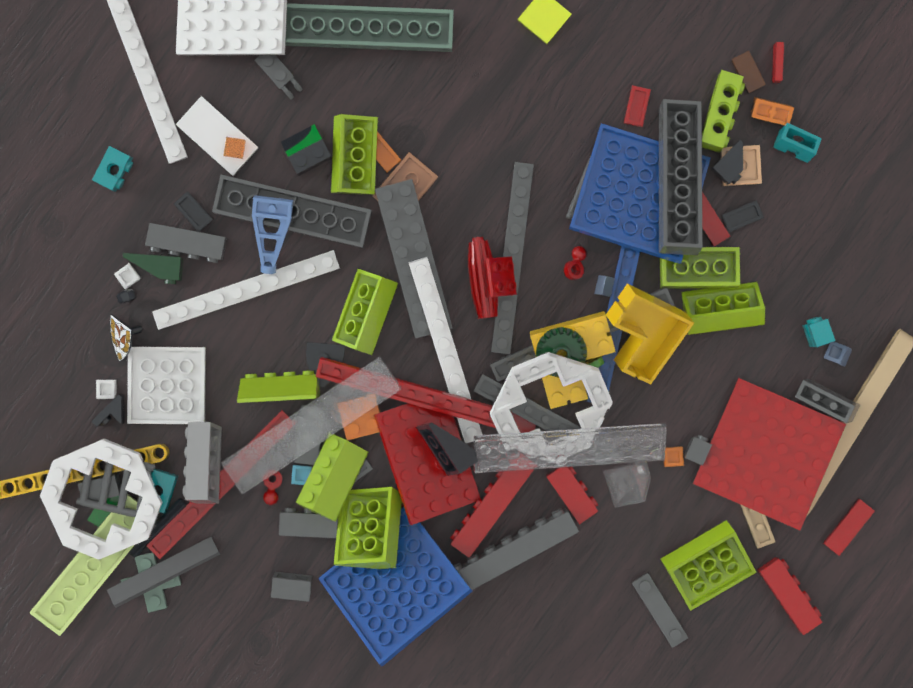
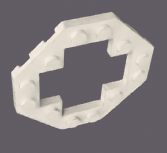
(568, 372)
(64, 514)

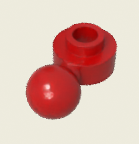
(578, 254)
(271, 497)

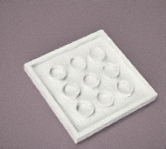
(166, 385)

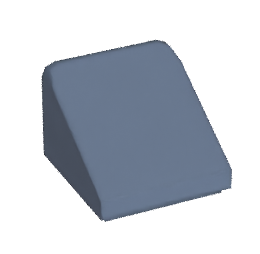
(604, 286)
(838, 353)

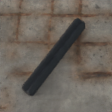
(159, 525)

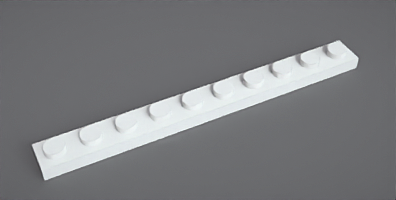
(147, 80)
(245, 290)
(442, 339)

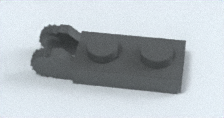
(278, 73)

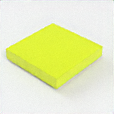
(544, 18)

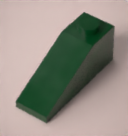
(162, 267)

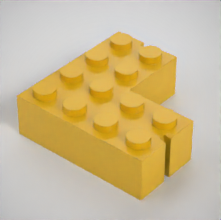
(654, 331)
(599, 342)

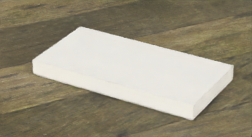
(210, 130)

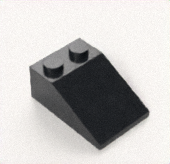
(450, 451)

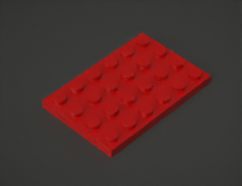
(418, 474)

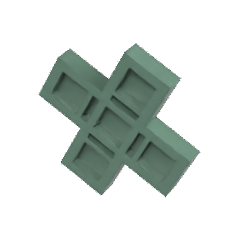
(154, 598)

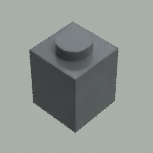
(697, 449)

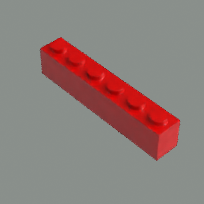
(488, 510)

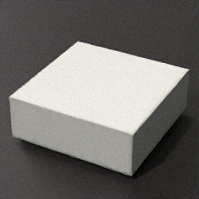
(127, 276)
(106, 389)

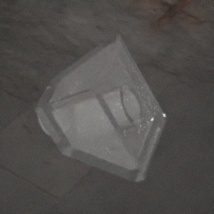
(628, 483)

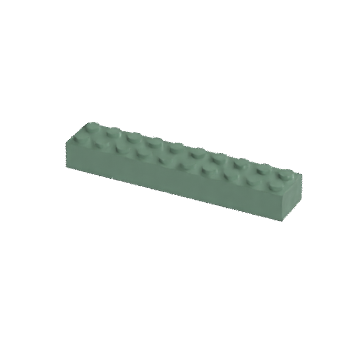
(369, 27)

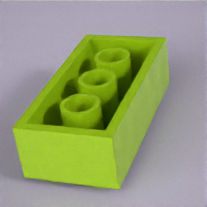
(709, 269)

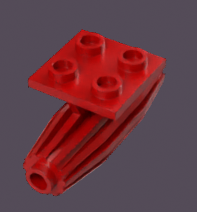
(489, 277)

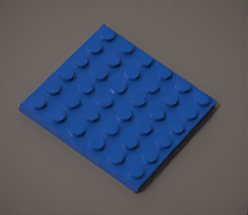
(622, 192)
(401, 602)

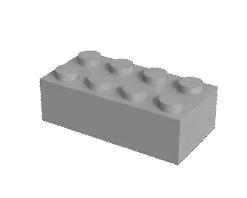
(202, 462)

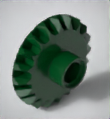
(564, 339)

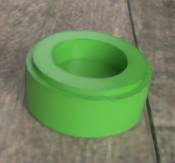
(596, 362)

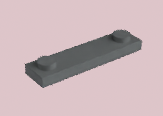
(659, 610)

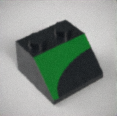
(306, 150)

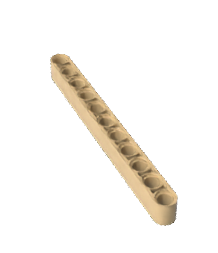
(868, 398)

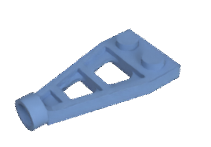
(276, 209)

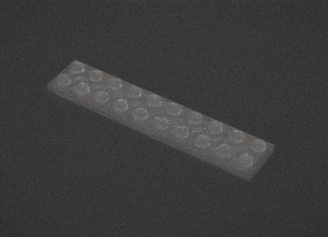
(311, 425)
(569, 448)

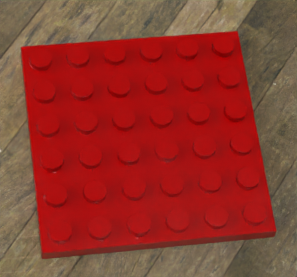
(769, 454)

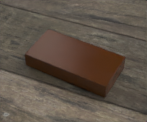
(747, 67)

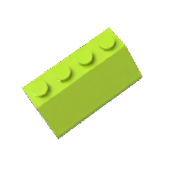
(354, 154)
(724, 308)
(364, 311)
(332, 477)

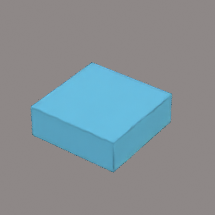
(300, 474)

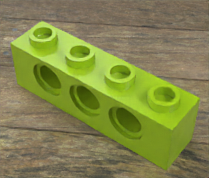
(725, 82)

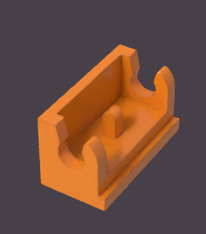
(771, 111)

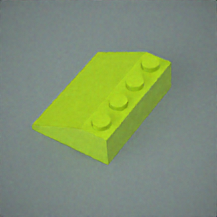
(278, 387)
(369, 529)
(708, 565)

